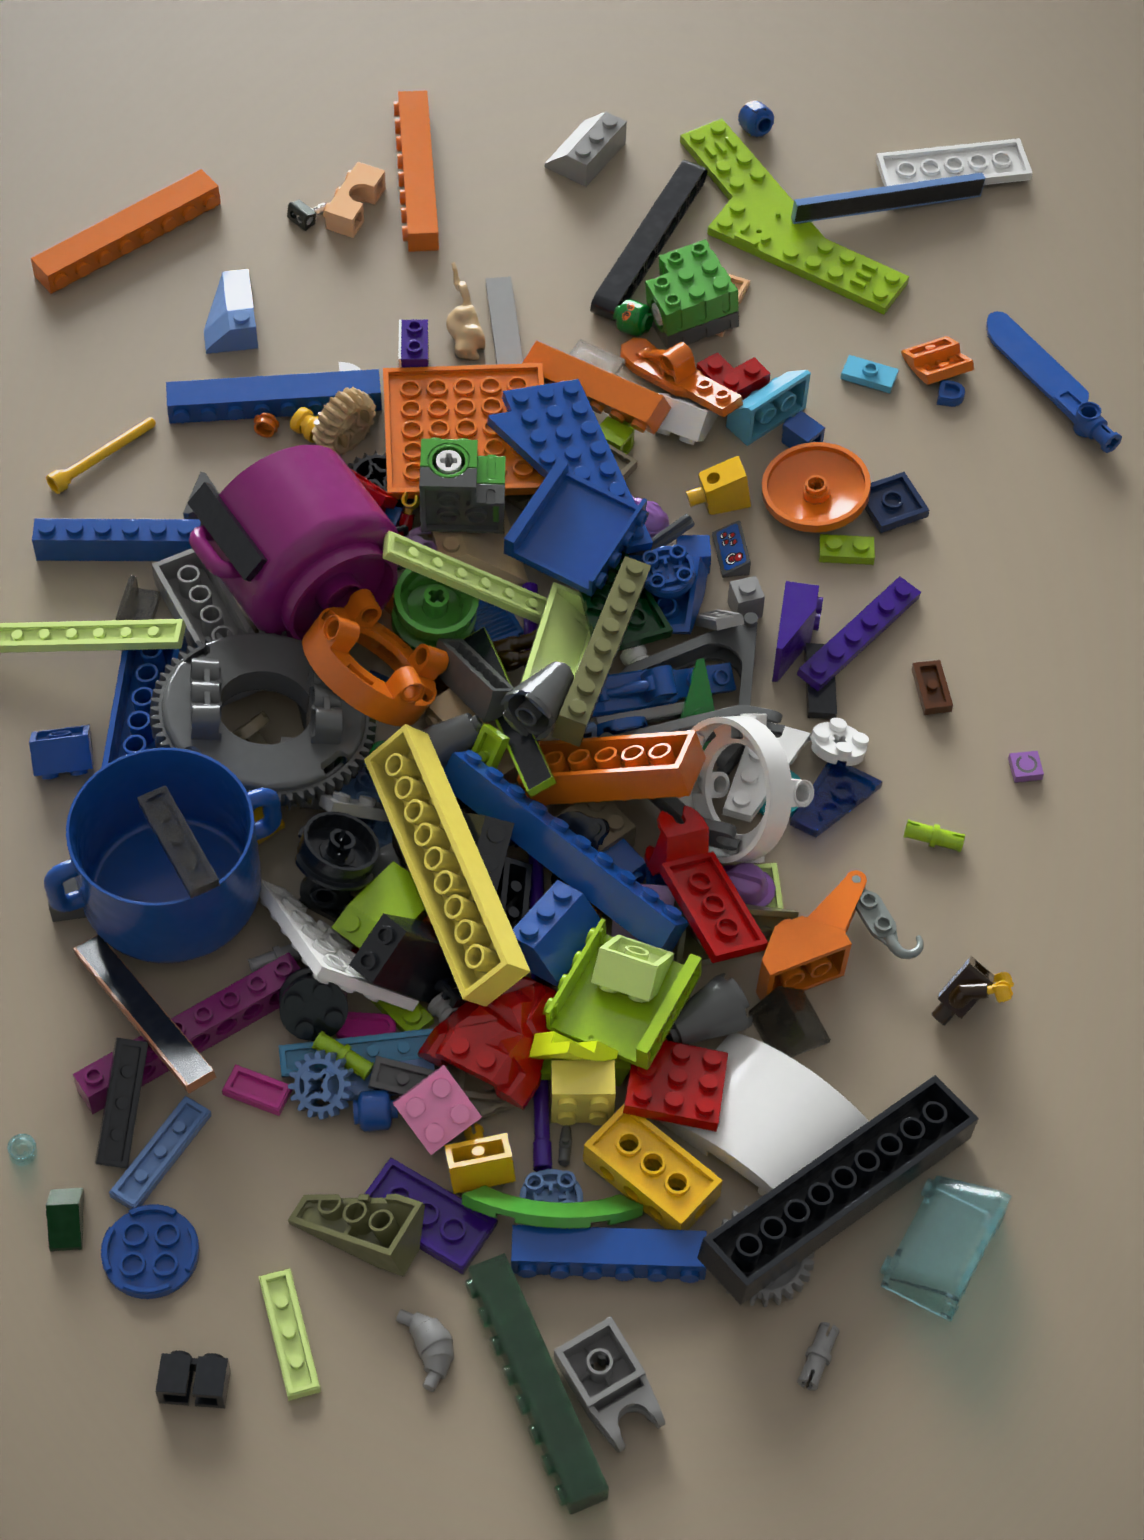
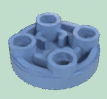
(552, 1186)

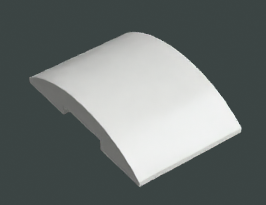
(772, 1115)

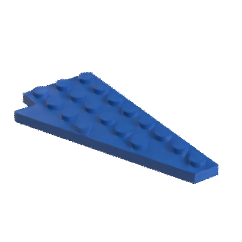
(557, 423)

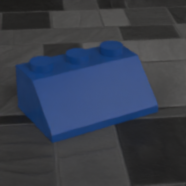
(555, 931)

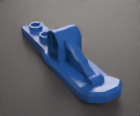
(656, 687)

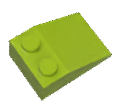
(389, 893)

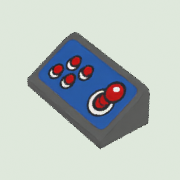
(732, 550)

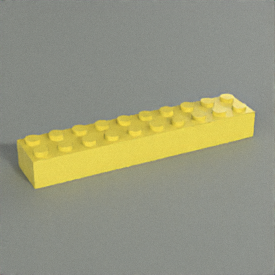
(446, 866)

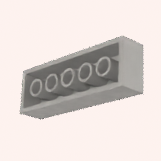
(198, 600)

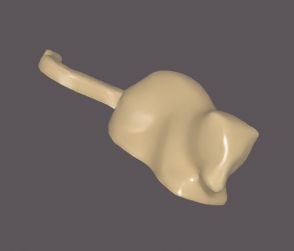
(464, 324)

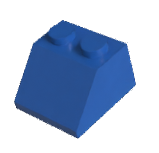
(61, 751)

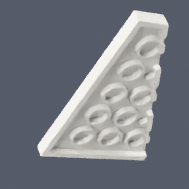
(323, 948)

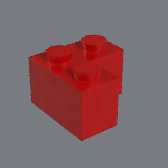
(741, 379)

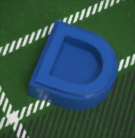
(950, 393)

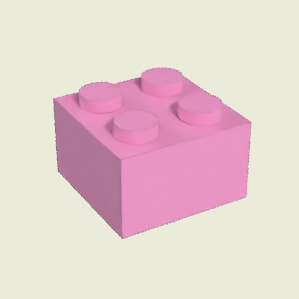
(437, 1109)

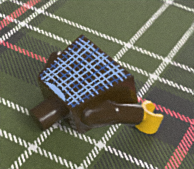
(967, 987)

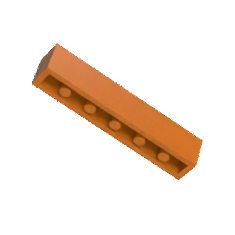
(604, 390)

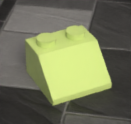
(631, 968)

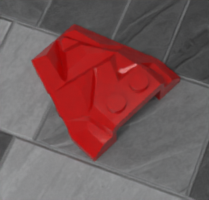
(495, 1040)

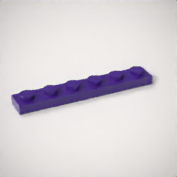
(858, 633)

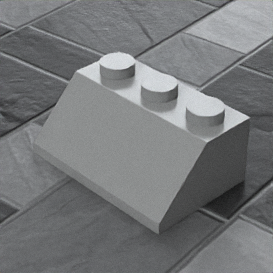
(589, 148)

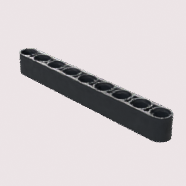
(649, 238)

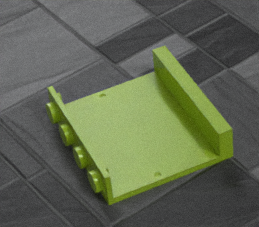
(631, 1027)

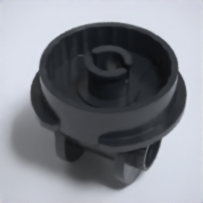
(336, 858)

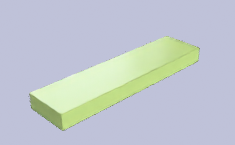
(289, 1334)

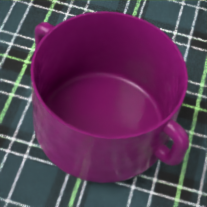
(315, 532)

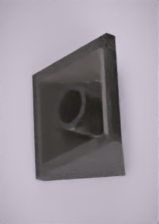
(788, 1022)

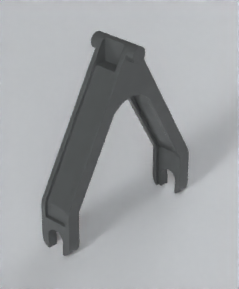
(725, 645)
(720, 833)

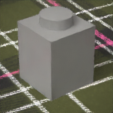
(746, 596)

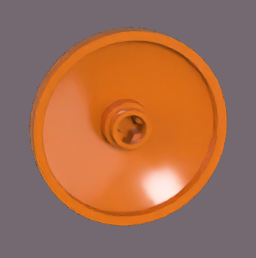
(816, 487)

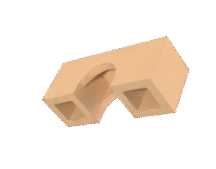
(345, 210)

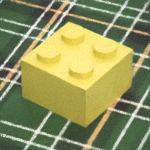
(582, 1091)

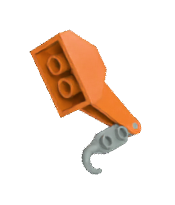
(816, 947)

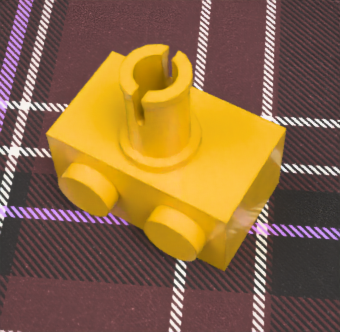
(480, 1161)

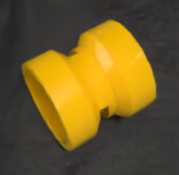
(303, 423)

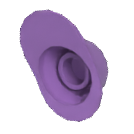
(751, 883)

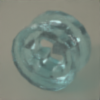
(27, 1157)

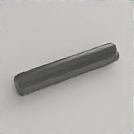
(670, 533)

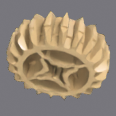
(344, 420)

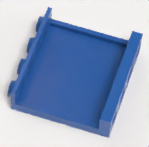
(574, 529)

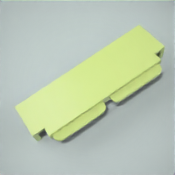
(561, 632)

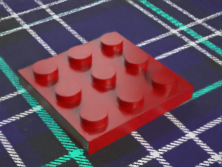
(679, 1086)

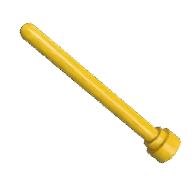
(59, 480)

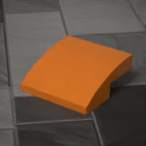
(937, 360)

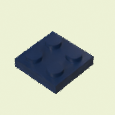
(895, 503)

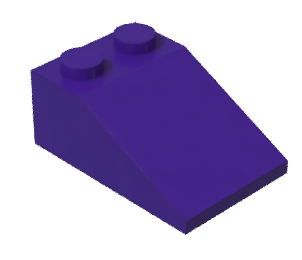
(798, 619)

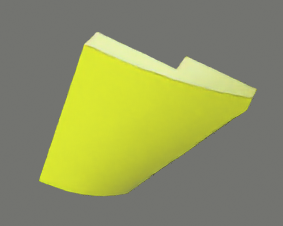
(556, 1046)

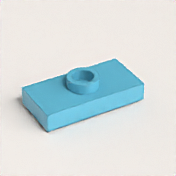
(869, 374)

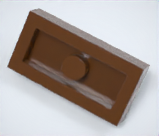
(932, 687)

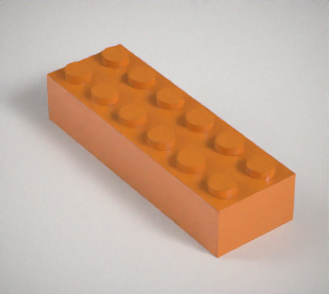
(622, 767)

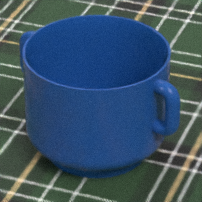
(128, 879)

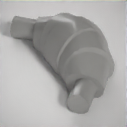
(432, 1344)

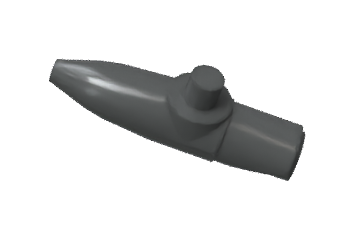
(565, 1145)

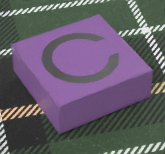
(1025, 766)

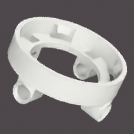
(781, 789)

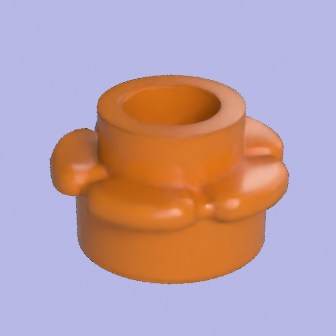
(266, 424)

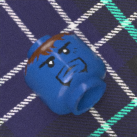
(756, 118)

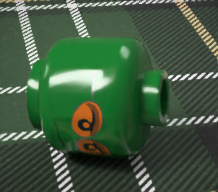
(633, 318)

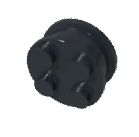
(311, 1006)

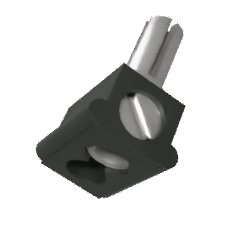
(303, 214)

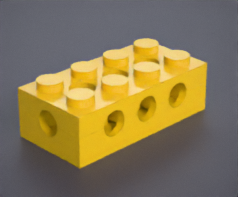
(631, 1147)

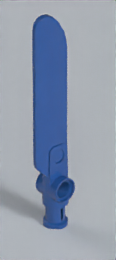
(1051, 379)

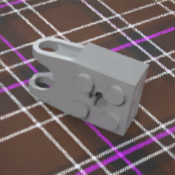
(609, 1392)

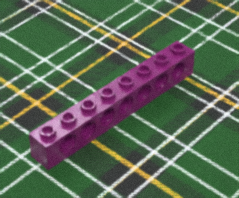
(201, 1024)

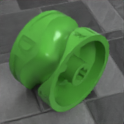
(430, 610)

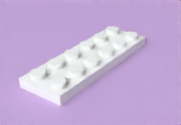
(998, 161)

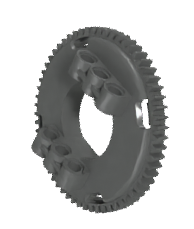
(197, 684)

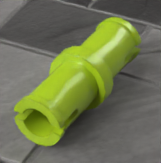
(934, 835)
(360, 1065)

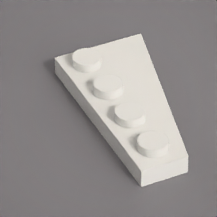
(749, 784)

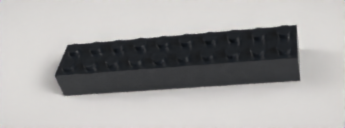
(836, 1189)

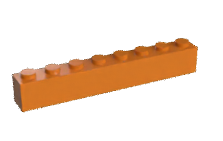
(418, 171)
(125, 231)

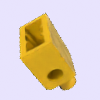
(722, 488)

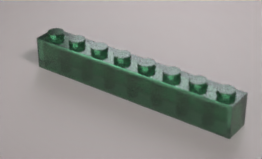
(537, 1384)

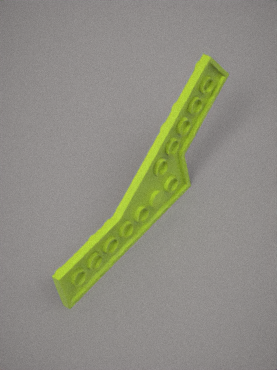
(761, 223)

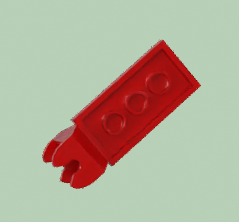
(703, 888)

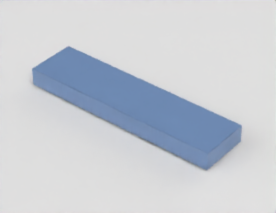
(160, 1153)

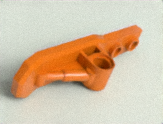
(677, 374)

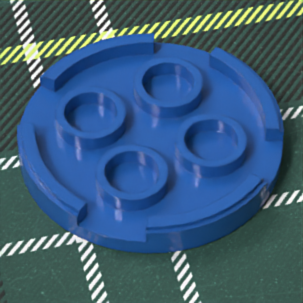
(150, 1251)

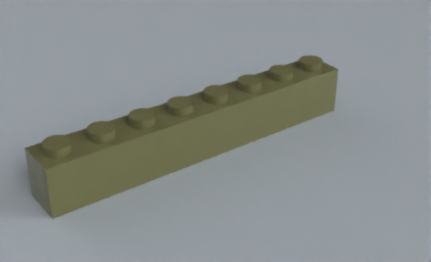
(601, 652)

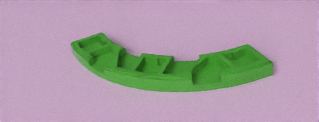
(552, 1214)

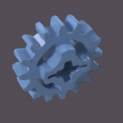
(335, 1084)

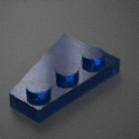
(835, 795)

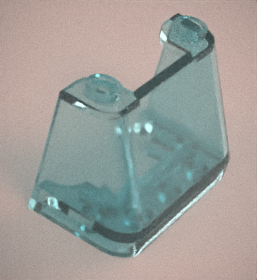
(945, 1244)

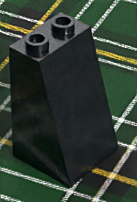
(403, 957)

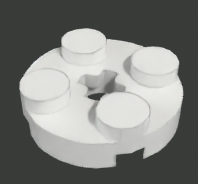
(839, 742)

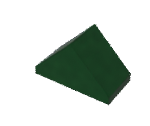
(65, 1219)

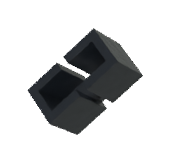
(176, 1379)

